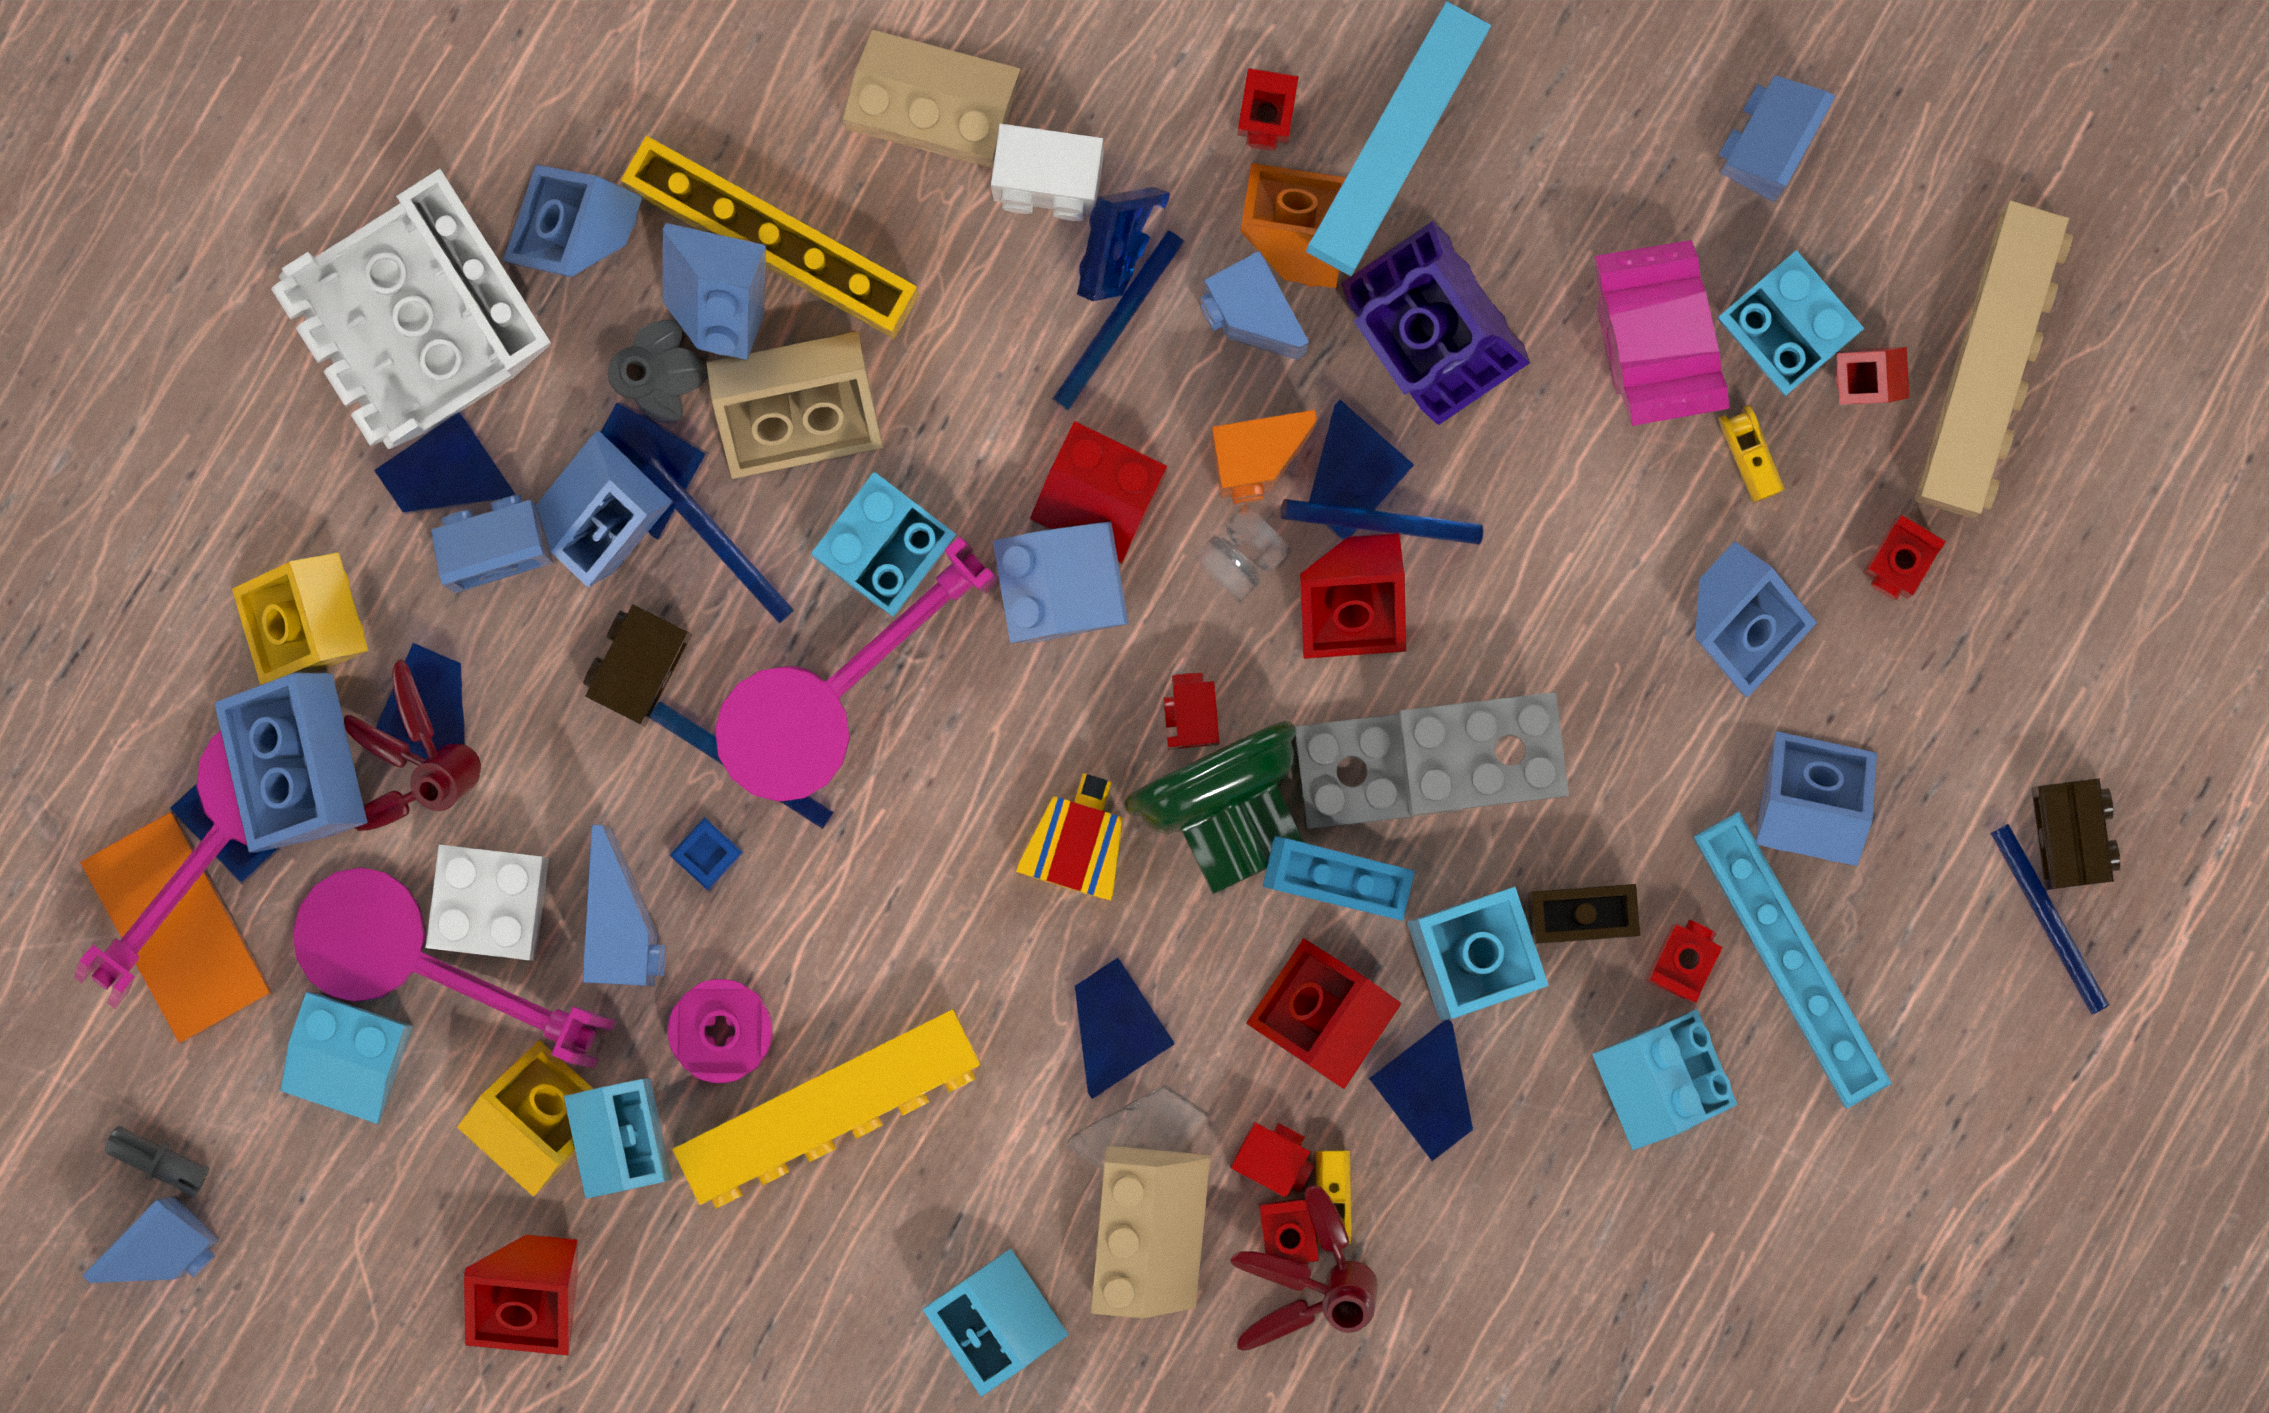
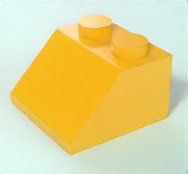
(300, 617)
(525, 1118)

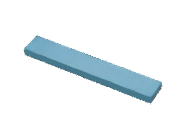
(1398, 139)
(1792, 960)

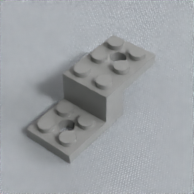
(1431, 760)

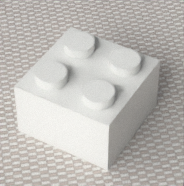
(1047, 171)
(487, 902)

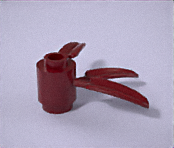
(437, 780)
(1348, 1288)

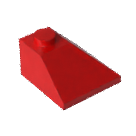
(1355, 599)
(523, 1296)

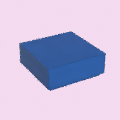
(706, 854)

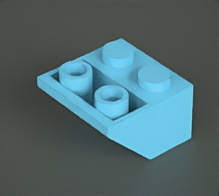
(1790, 323)
(883, 544)
(1665, 1080)
(618, 1137)
(995, 1322)

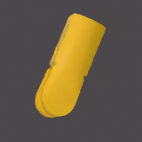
(1755, 462)
(1334, 1176)

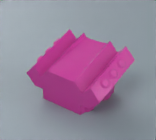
(1659, 333)

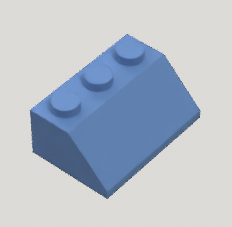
(290, 761)

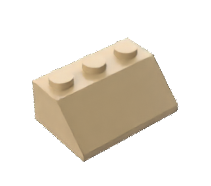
(930, 98)
(794, 405)
(1149, 1232)

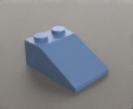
(619, 930)

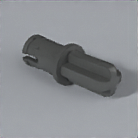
(156, 1160)

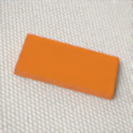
(197, 955)

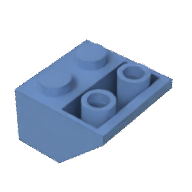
(599, 510)

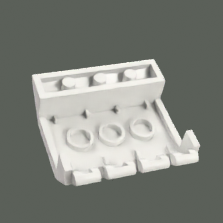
(412, 315)

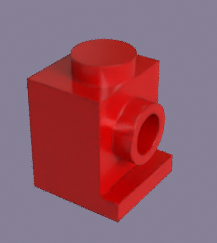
(1271, 90)
(1909, 537)
(1192, 712)
(1666, 969)
(1287, 1214)

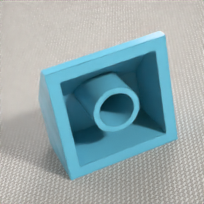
(1477, 954)
(344, 1056)

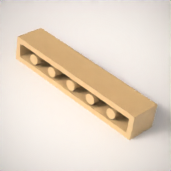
(1993, 360)

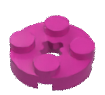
(699, 1052)

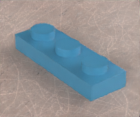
(1338, 878)

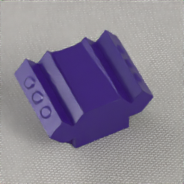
(1433, 324)

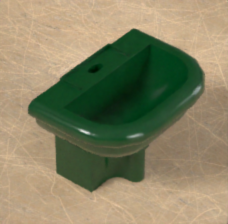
(1226, 805)

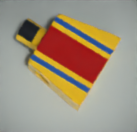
(1077, 842)

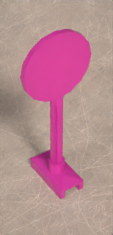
(787, 729)
(221, 807)
(366, 936)

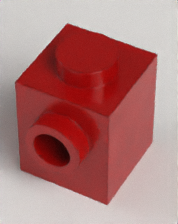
(1872, 375)
(1274, 1158)

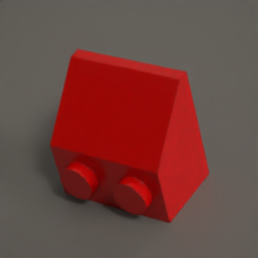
(1099, 483)
(1324, 1013)

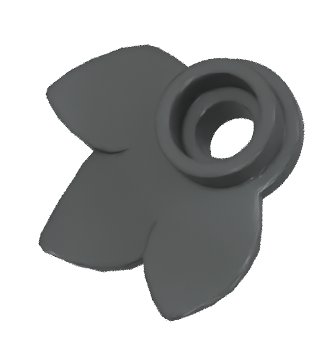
(665, 368)

